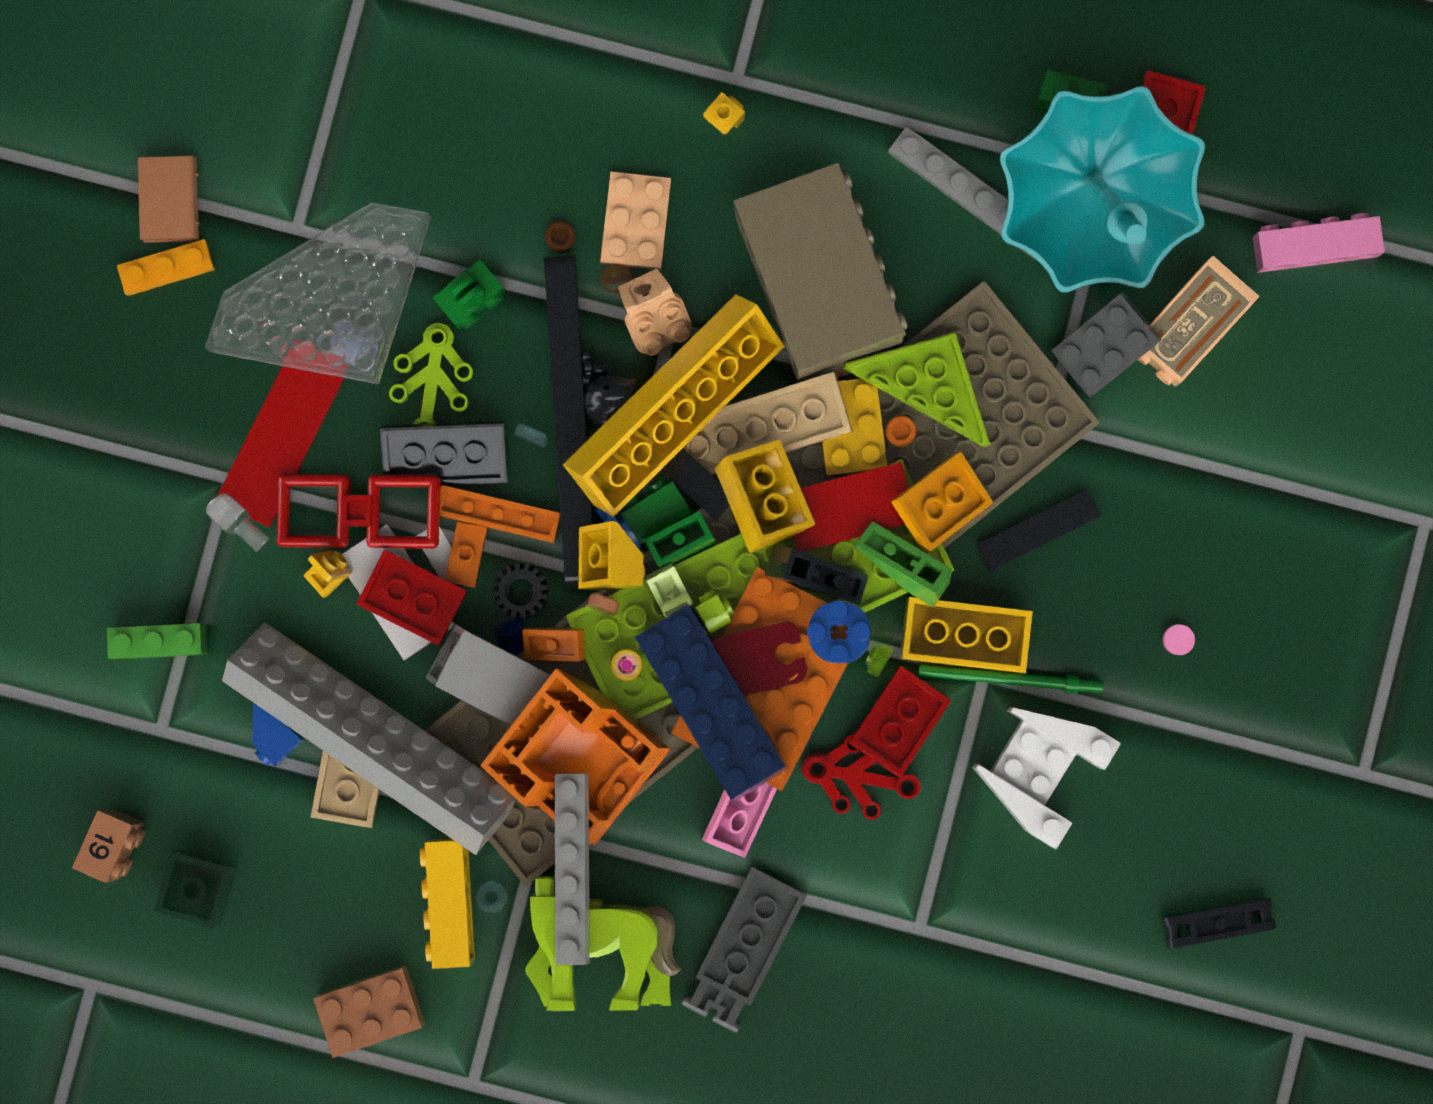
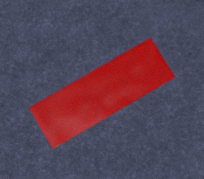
(279, 439)

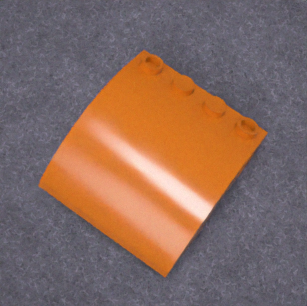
(575, 732)

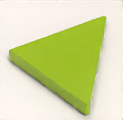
(929, 379)

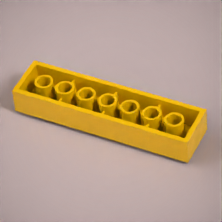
(674, 405)

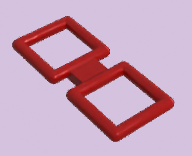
(358, 511)

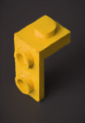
(327, 571)

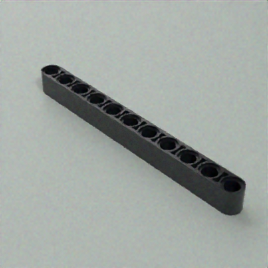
(567, 402)

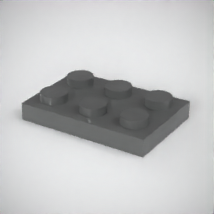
(1106, 345)

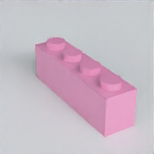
(1318, 243)

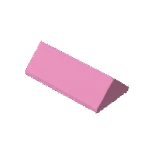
(737, 822)

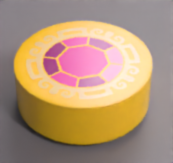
(626, 665)

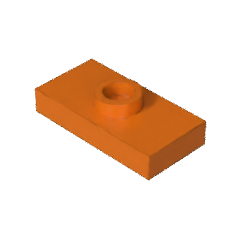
(466, 554)

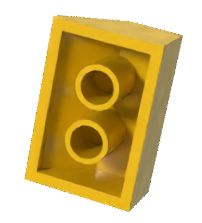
(764, 495)

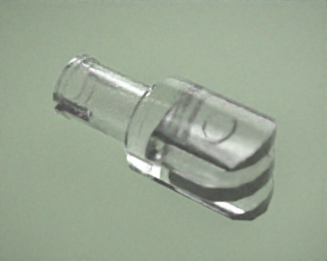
(235, 520)

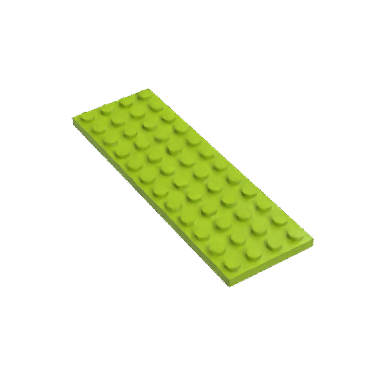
(726, 571)

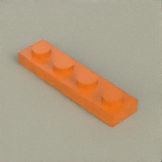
(499, 514)

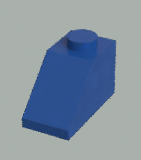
(272, 737)

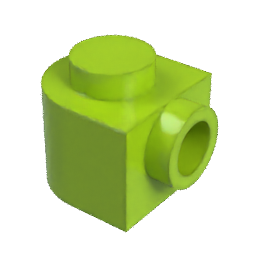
(713, 611)

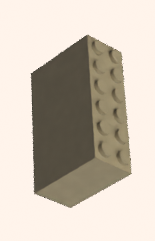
(820, 272)

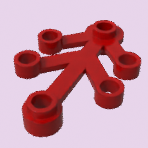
(853, 777)

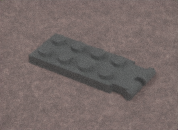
(744, 947)

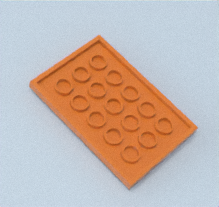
(795, 709)

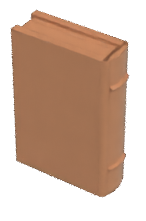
(168, 199)

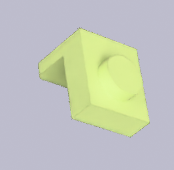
(668, 589)

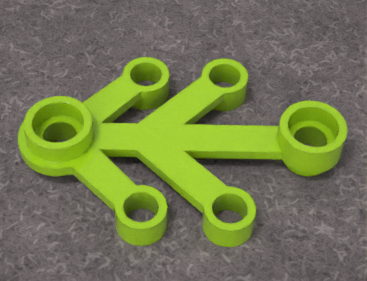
(432, 374)

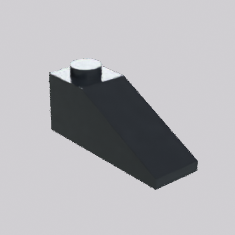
(816, 574)

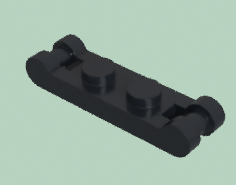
(1219, 923)

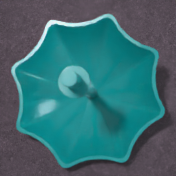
(1102, 189)

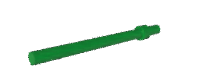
(1070, 684)

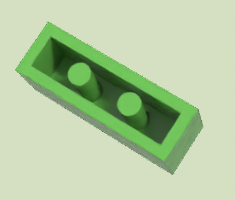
(157, 641)

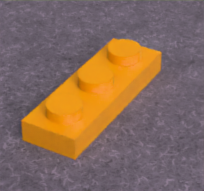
(165, 267)

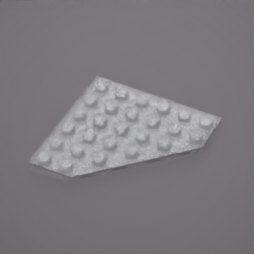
(328, 300)

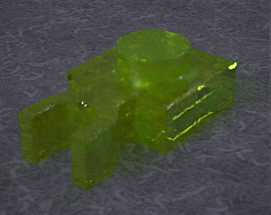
(877, 659)

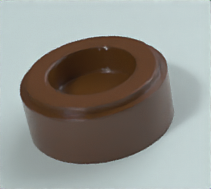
(560, 236)

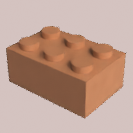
(369, 1011)

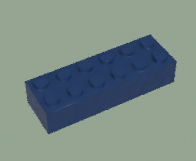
(711, 702)

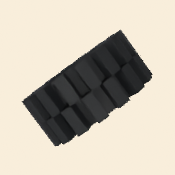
(504, 581)

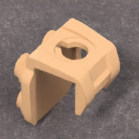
(657, 317)

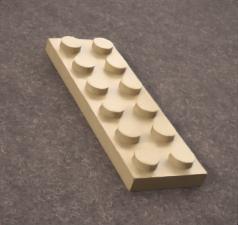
(794, 414)

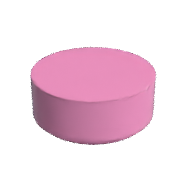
(1178, 639)

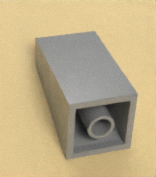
(485, 675)

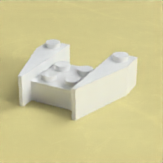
(1036, 763)

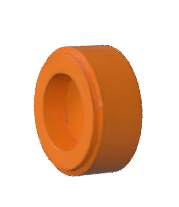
(900, 431)

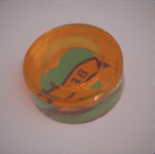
(615, 276)

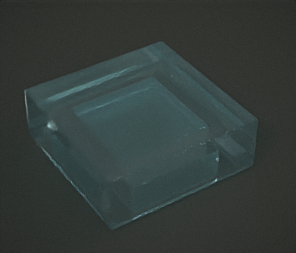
(531, 435)

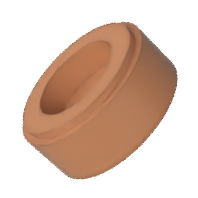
(603, 604)

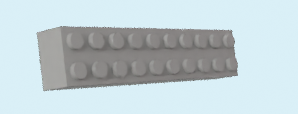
(369, 737)

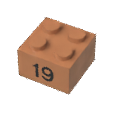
(109, 845)

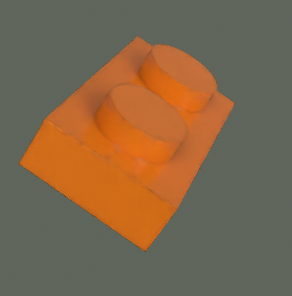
(553, 644)

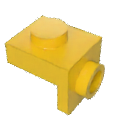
(725, 113)

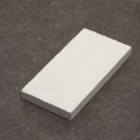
(362, 563)

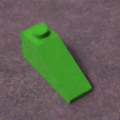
(905, 563)

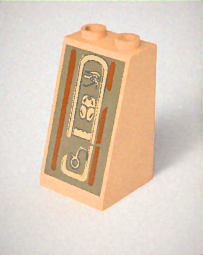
(1197, 320)

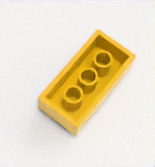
(966, 635)
(449, 904)

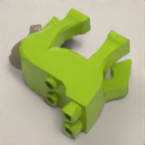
(639, 933)

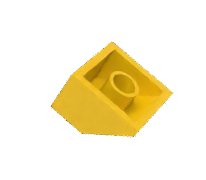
(608, 558)

